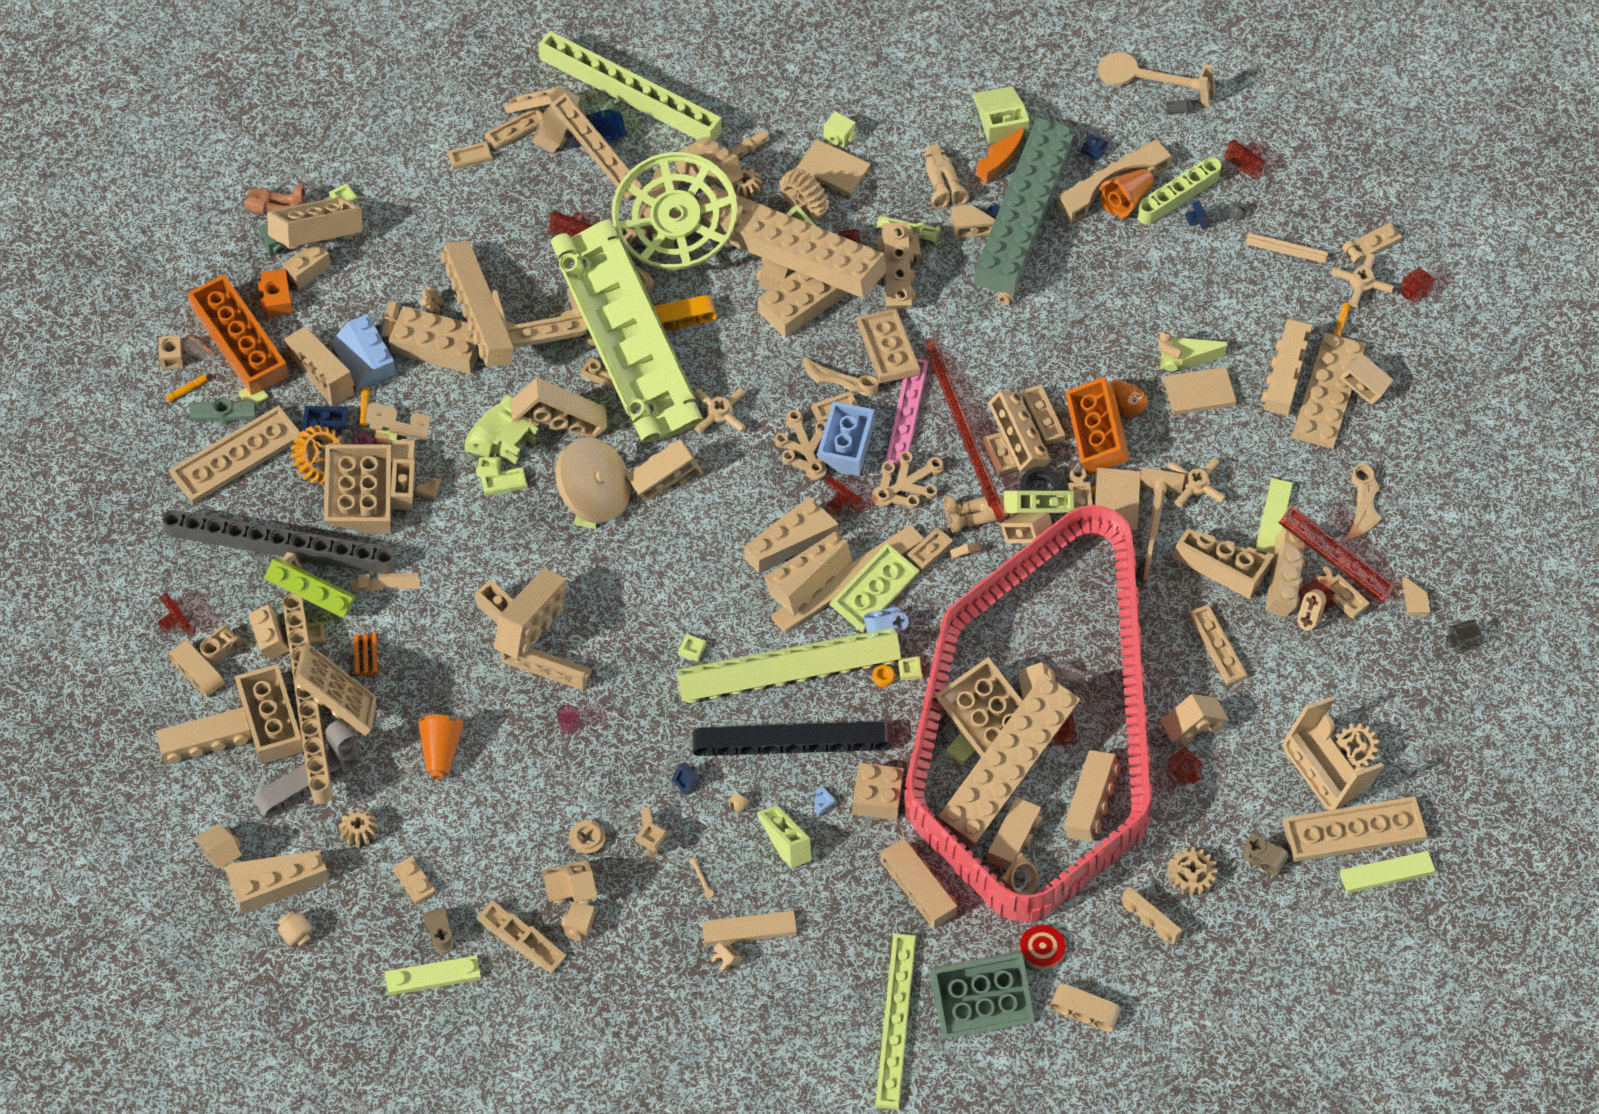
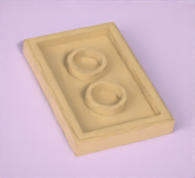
(834, 167)
(1199, 390)
(1119, 492)

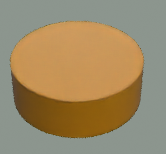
(883, 675)

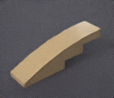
(521, 937)

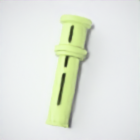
(924, 231)

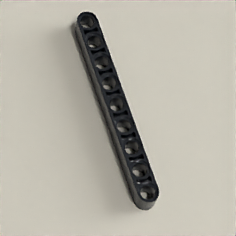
(792, 738)

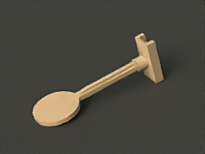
(1122, 68)
(1162, 483)

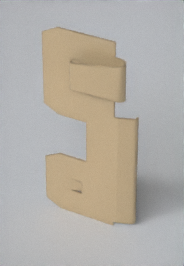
(387, 419)
(399, 580)

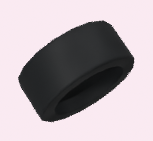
(1040, 473)

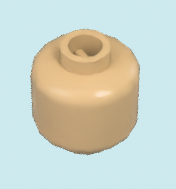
(295, 929)

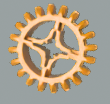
(306, 442)

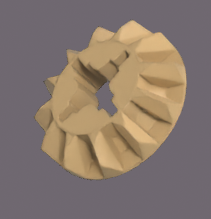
(586, 828)

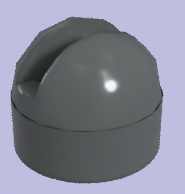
(1238, 211)

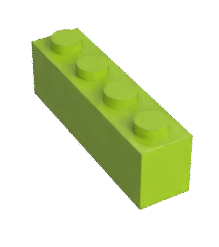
(310, 587)

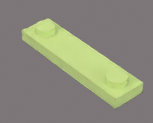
(432, 975)

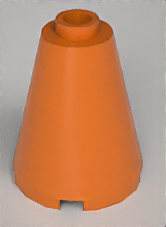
(1125, 192)
(439, 743)

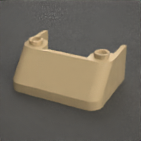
(566, 326)
(1321, 761)

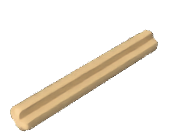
(1286, 247)

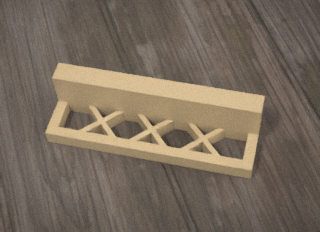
(550, 667)

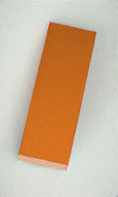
(1000, 156)

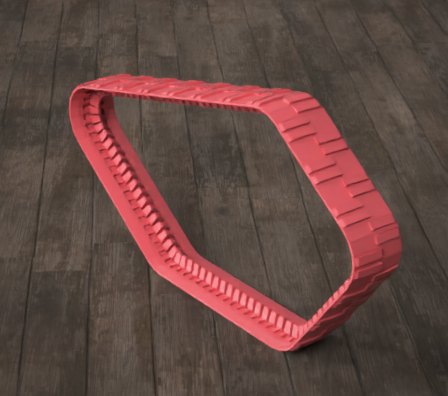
(1019, 907)

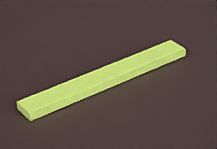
(895, 1021)

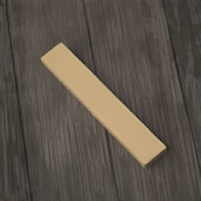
(592, 141)

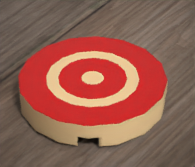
(1042, 947)

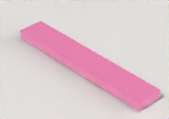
(906, 415)

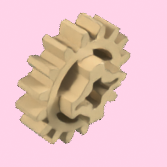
(1354, 736)
(1181, 872)

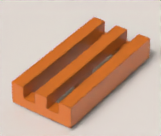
(365, 638)

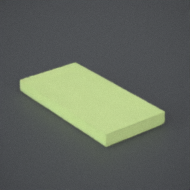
(874, 586)

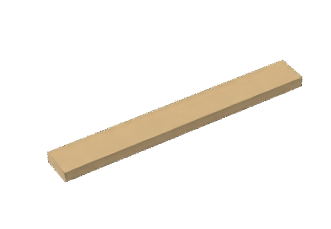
(902, 542)

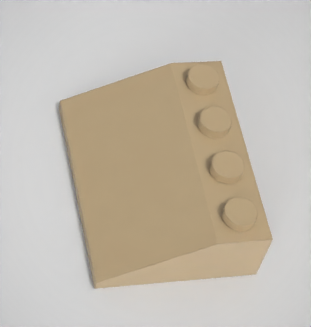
(358, 487)
(980, 704)

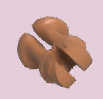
(260, 199)

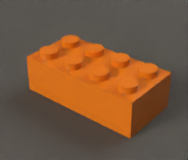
(1097, 425)

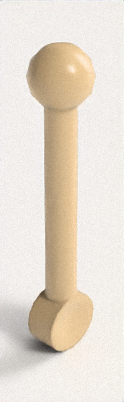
(708, 893)

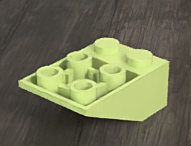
(1001, 113)

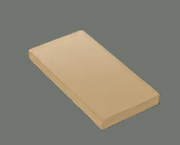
(888, 345)

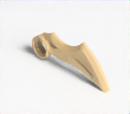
(824, 375)
(1366, 515)

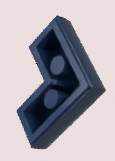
(325, 416)

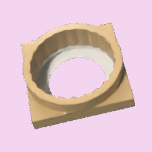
(1030, 871)

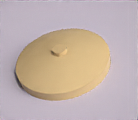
(592, 480)

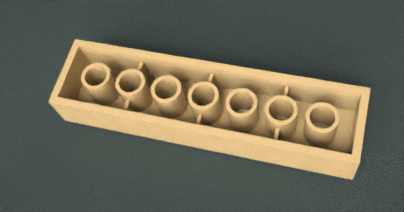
(1008, 760)

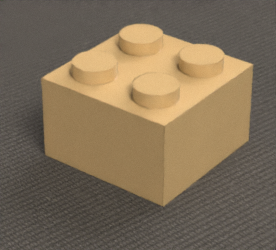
(877, 791)

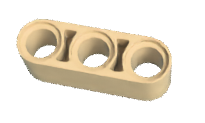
(196, 668)
(1085, 1007)

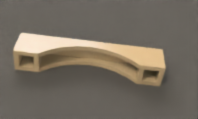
(1078, 199)

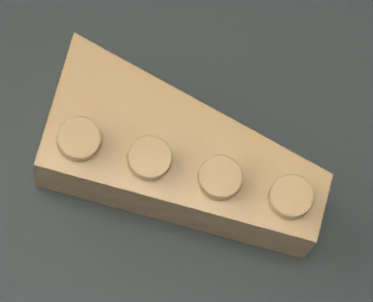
(320, 366)
(1286, 367)
(559, 408)
(790, 535)
(1223, 561)
(274, 878)

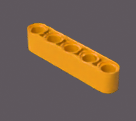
(686, 312)

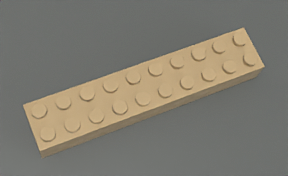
(798, 245)

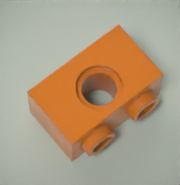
(275, 282)

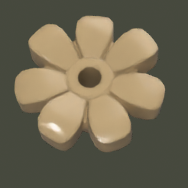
(431, 299)

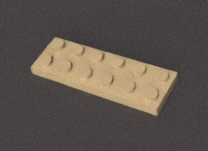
(1326, 392)
(235, 454)
(1354, 829)

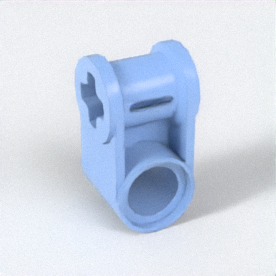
(885, 619)

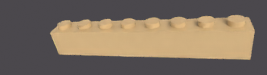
(477, 303)

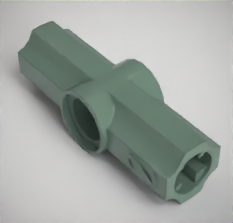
(212, 411)

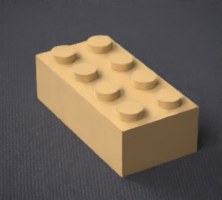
(314, 222)
(796, 302)
(434, 340)
(530, 613)
(269, 714)

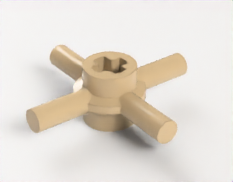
(1362, 280)
(719, 410)
(1197, 482)

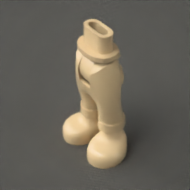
(940, 166)
(984, 512)

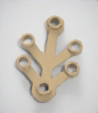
(804, 448)
(906, 483)

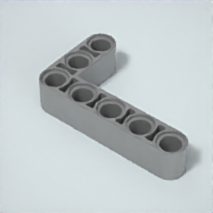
(294, 786)

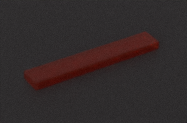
(1336, 554)

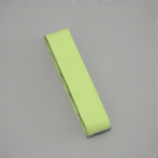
(1179, 190)

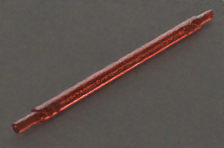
(965, 431)

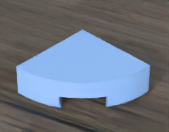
(823, 801)

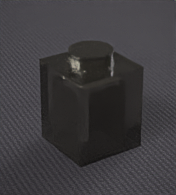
(1464, 637)

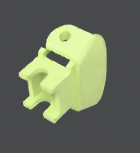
(498, 434)

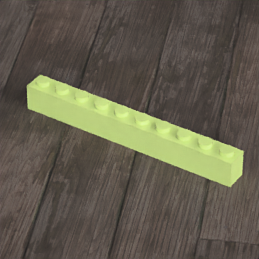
(629, 87)
(788, 664)

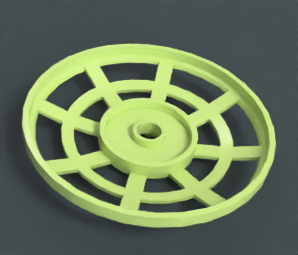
(672, 201)

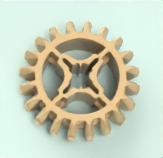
(804, 191)

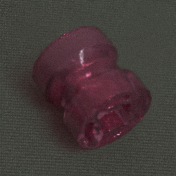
(568, 714)

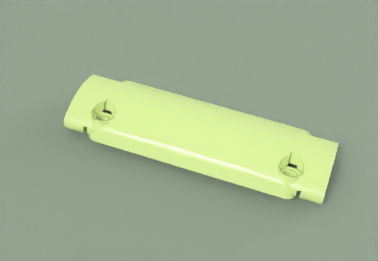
(627, 332)

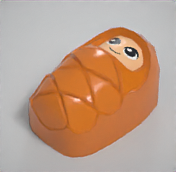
(1129, 398)

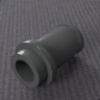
(1179, 106)

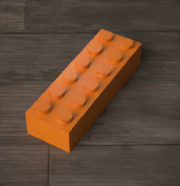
(238, 335)

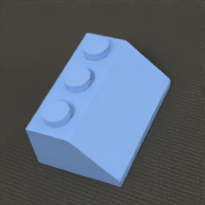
(363, 352)
(846, 437)

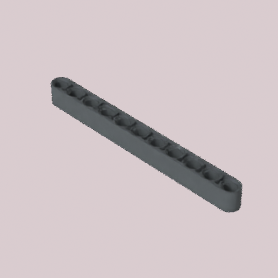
(272, 535)

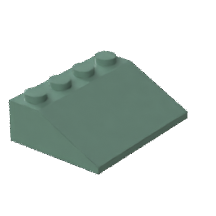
(981, 994)

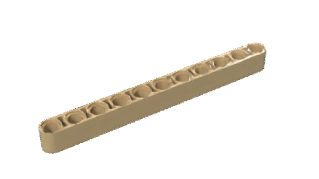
(297, 637)

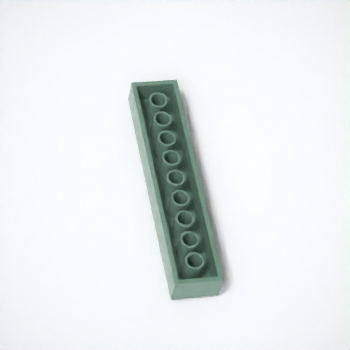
(1024, 206)

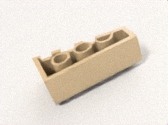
(808, 572)

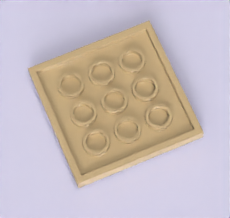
(335, 689)

